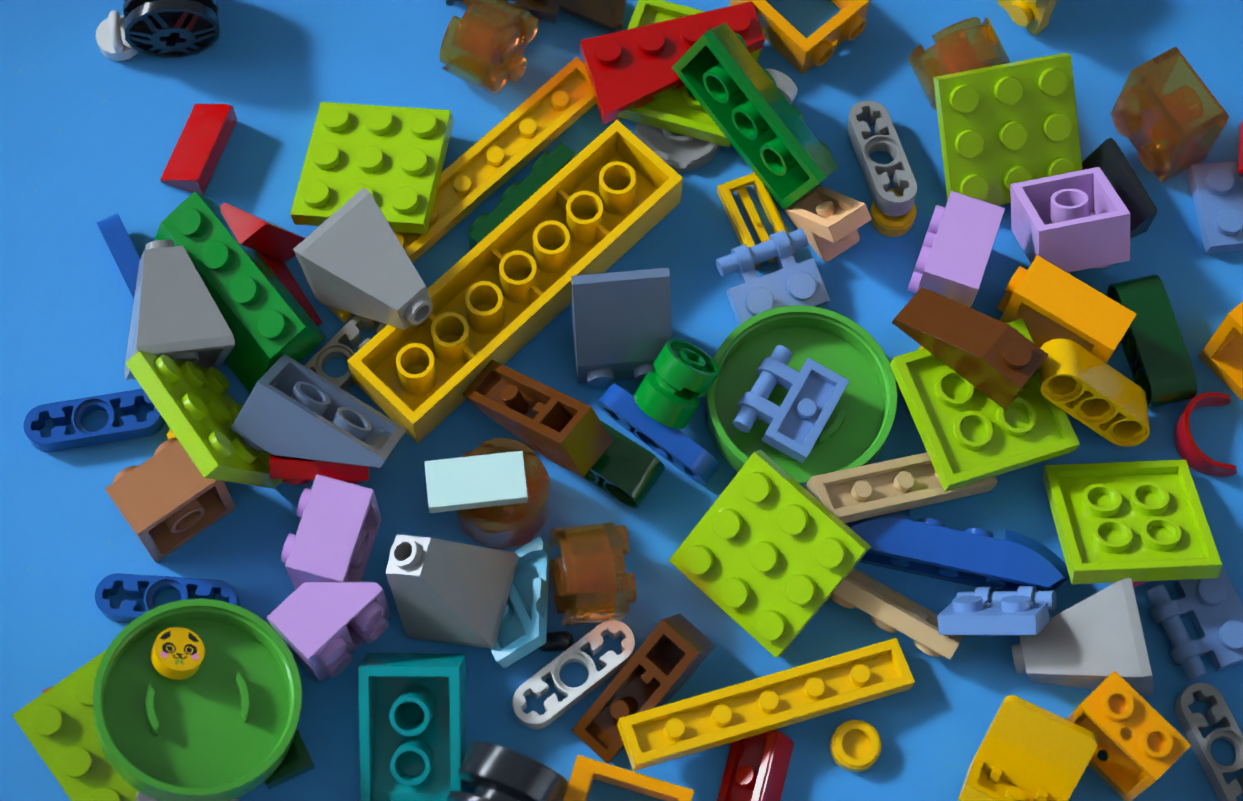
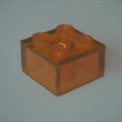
(1168, 115)

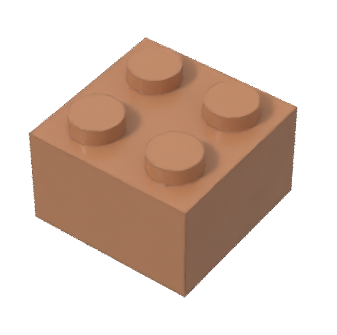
(168, 499)

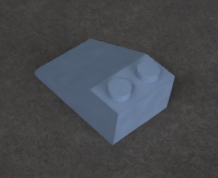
(619, 324)
(313, 419)

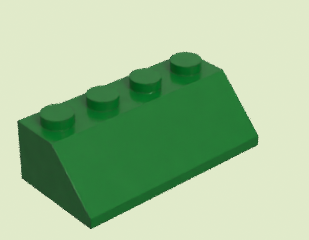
(754, 115)
(245, 289)

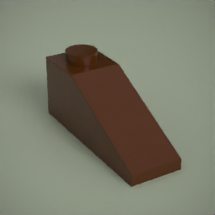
(972, 344)
(540, 416)
(644, 682)

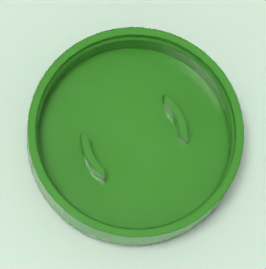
(861, 416)
(201, 733)

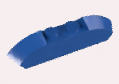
(959, 556)

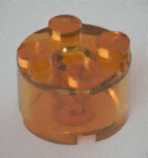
(488, 43)
(957, 49)
(513, 523)
(591, 573)

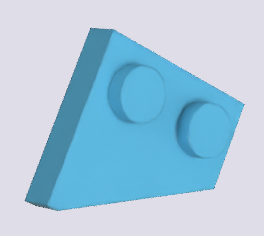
(526, 609)

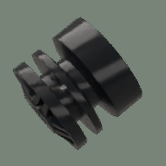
(171, 26)
(506, 776)

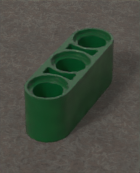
(1154, 342)
(625, 470)

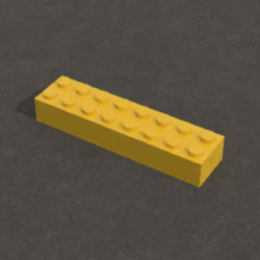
(517, 279)

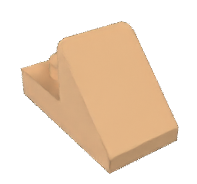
(828, 220)

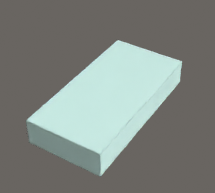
(476, 481)

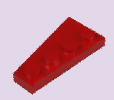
(638, 62)

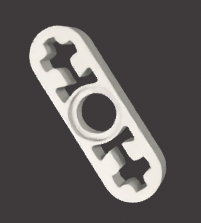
(609, 661)

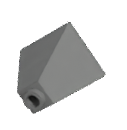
(362, 267)
(175, 311)
(450, 589)
(1090, 643)

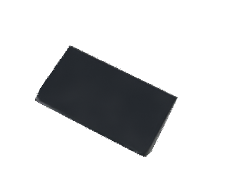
(1125, 183)

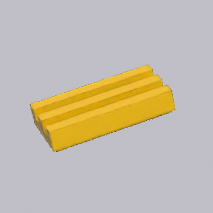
(735, 217)

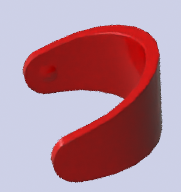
(1185, 443)

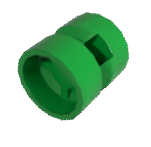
(674, 387)

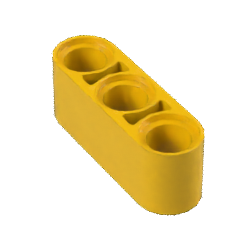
(1094, 393)

